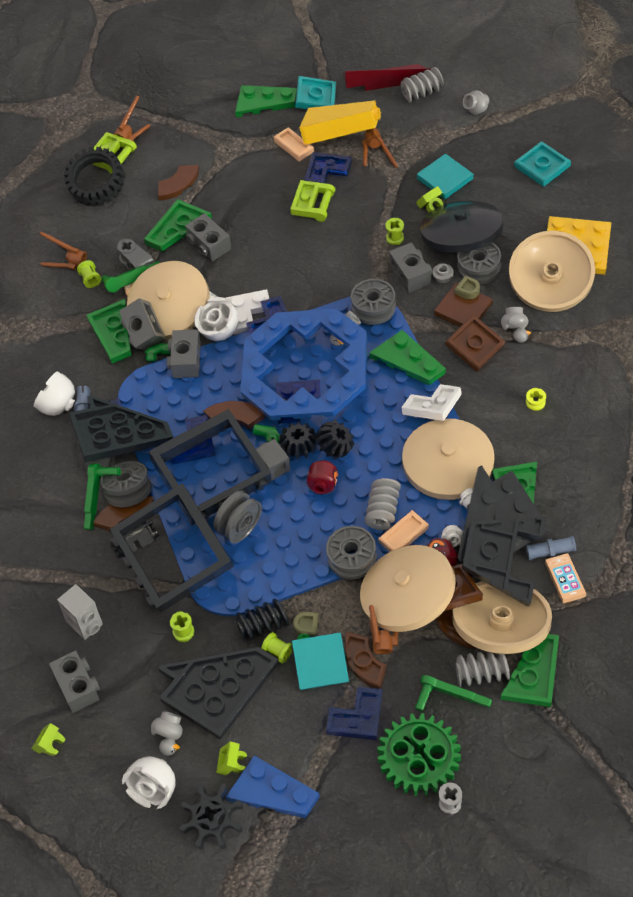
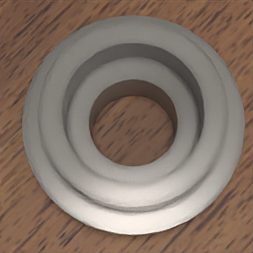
(443, 273)

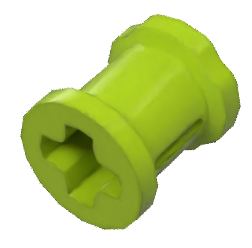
(394, 227)
(87, 271)
(181, 633)
(277, 647)

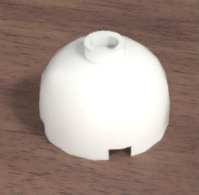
(217, 319)
(56, 396)
(150, 782)

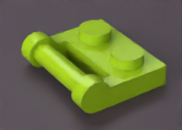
(113, 143)
(306, 198)

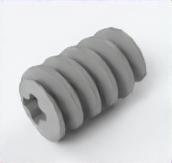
(421, 83)
(382, 503)
(481, 667)

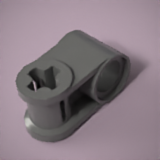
(132, 255)

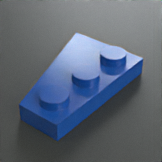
(272, 789)

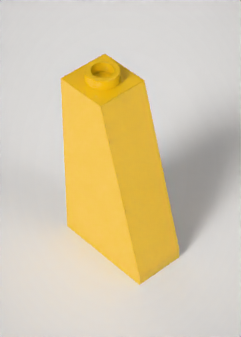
(338, 120)

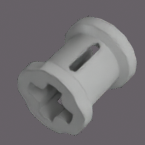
(452, 791)

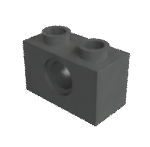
(410, 267)
(150, 332)
(185, 353)

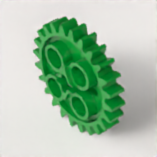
(437, 741)

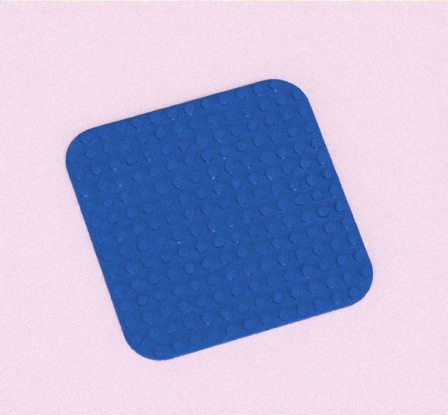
(289, 542)

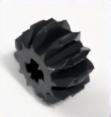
(334, 439)
(298, 440)

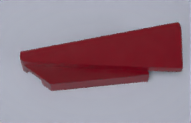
(381, 78)

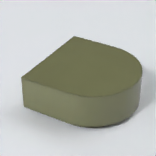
(468, 288)
(306, 623)

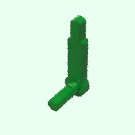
(113, 283)
(95, 472)
(432, 683)

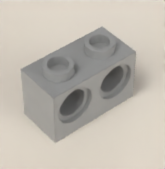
(80, 612)

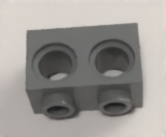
(208, 237)
(72, 682)

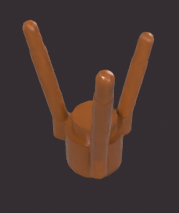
(125, 130)
(374, 140)
(73, 254)
(382, 640)

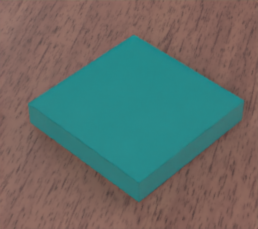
(314, 92)
(542, 163)
(445, 174)
(320, 661)

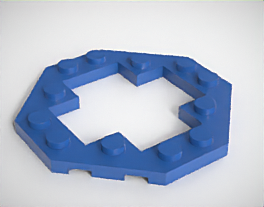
(302, 403)

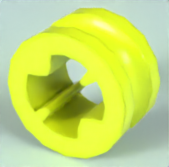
(535, 405)

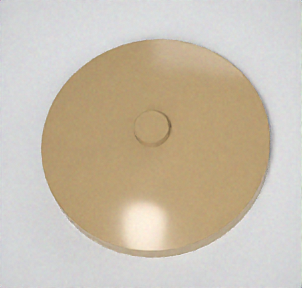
(552, 271)
(174, 294)
(445, 456)
(408, 588)
(503, 623)

